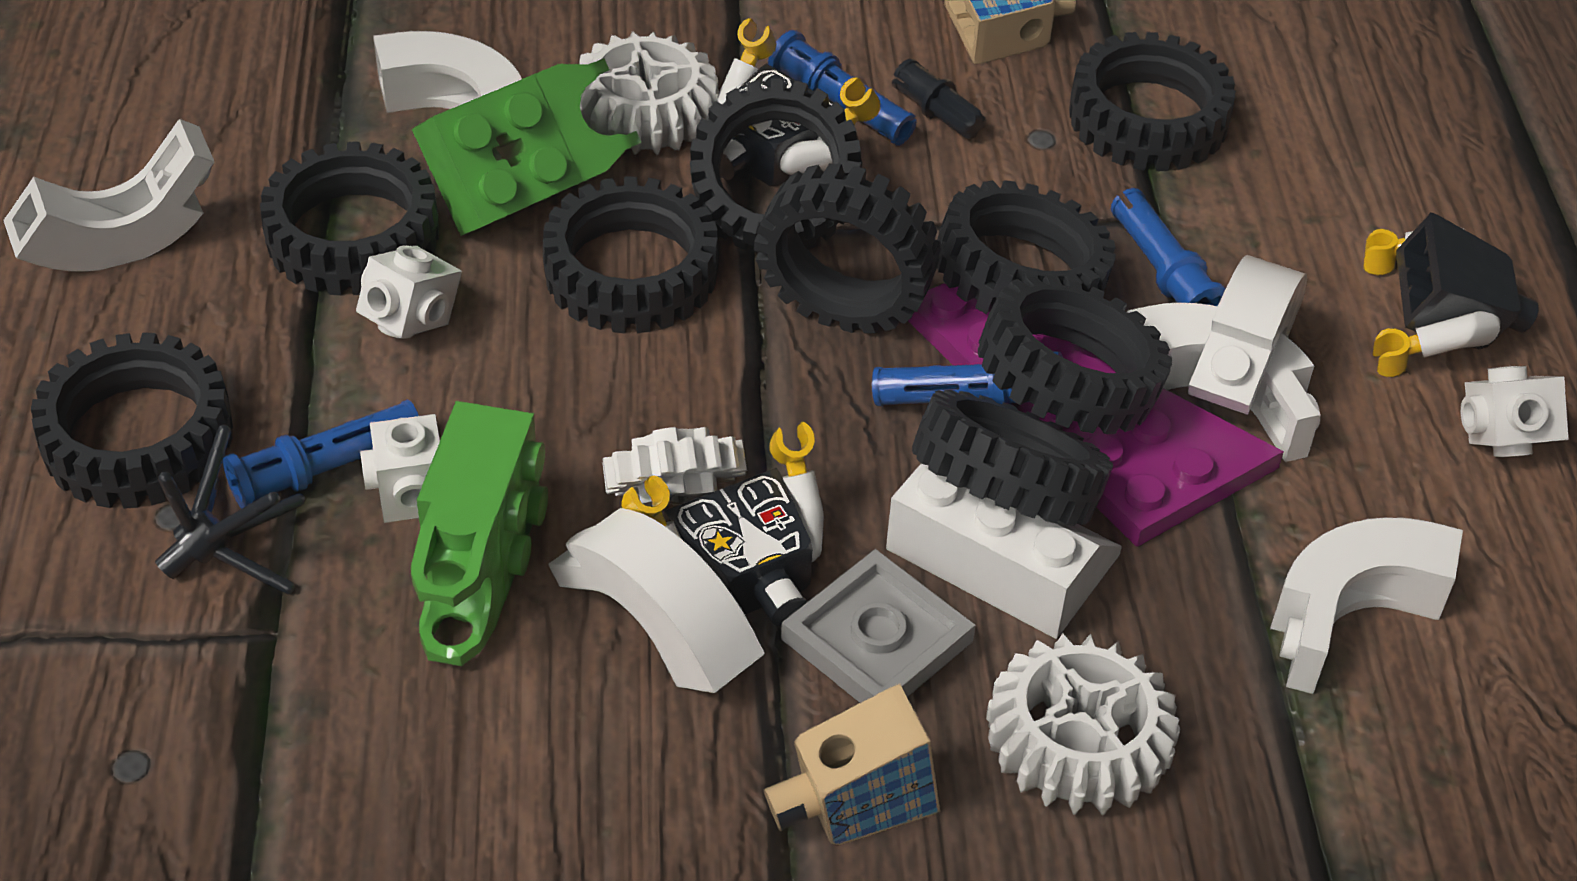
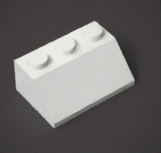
(998, 555)

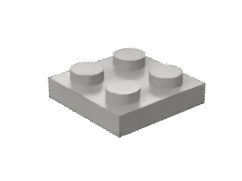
(877, 630)

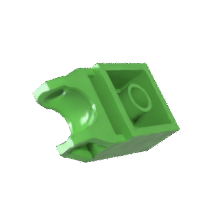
(540, 142)
(476, 523)

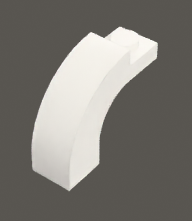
(438, 70)
(116, 224)
(1244, 332)
(1281, 400)
(1357, 567)
(668, 592)

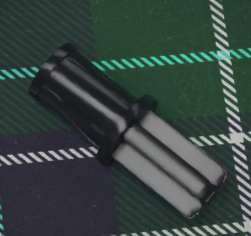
(938, 98)

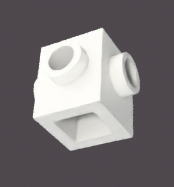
(408, 291)
(1514, 410)
(400, 463)

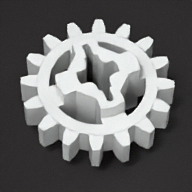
(683, 458)

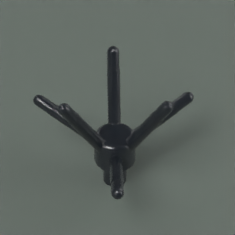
(204, 536)

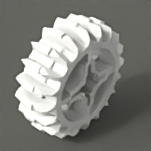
(650, 90)
(1076, 744)

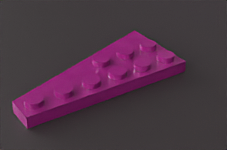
(1160, 470)

